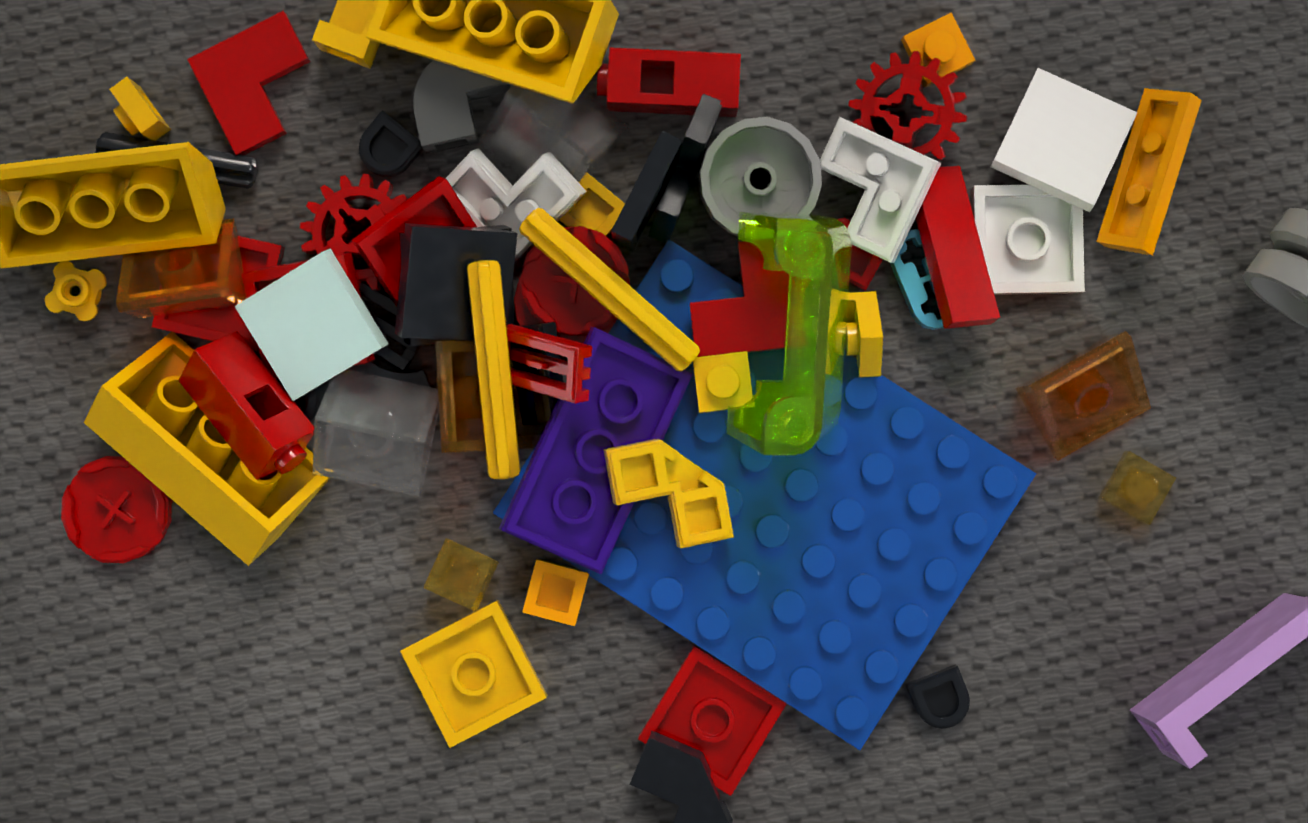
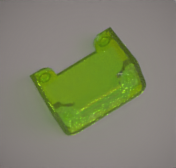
(806, 404)

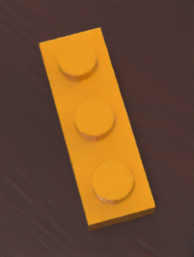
(1149, 171)

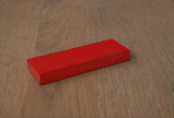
(955, 253)

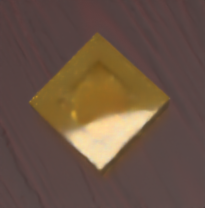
(1137, 487)
(461, 574)

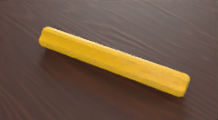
(609, 289)
(493, 369)

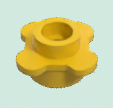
(90, 286)

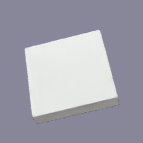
(1064, 140)
(1029, 240)

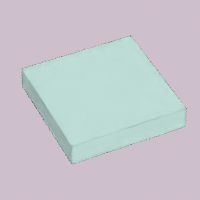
(311, 324)

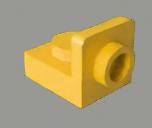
(864, 333)

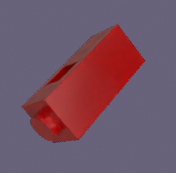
(669, 80)
(247, 405)

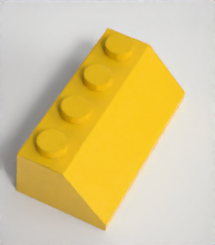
(525, 43)
(108, 204)
(176, 447)

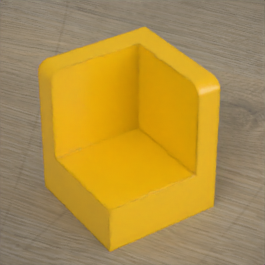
(347, 31)

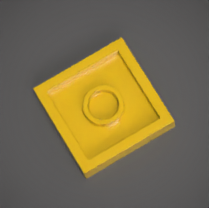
(473, 673)

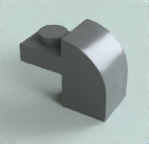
(445, 108)

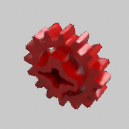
(911, 85)
(339, 207)

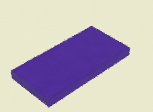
(566, 488)

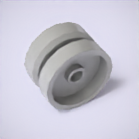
(764, 145)
(1281, 273)

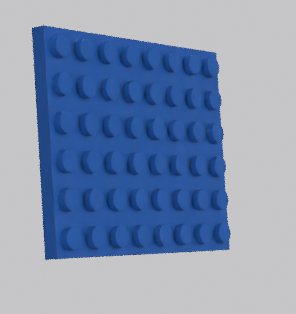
(834, 550)

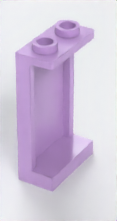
(1219, 674)

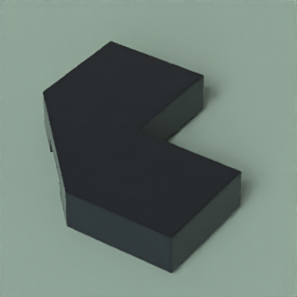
(686, 167)
(680, 777)

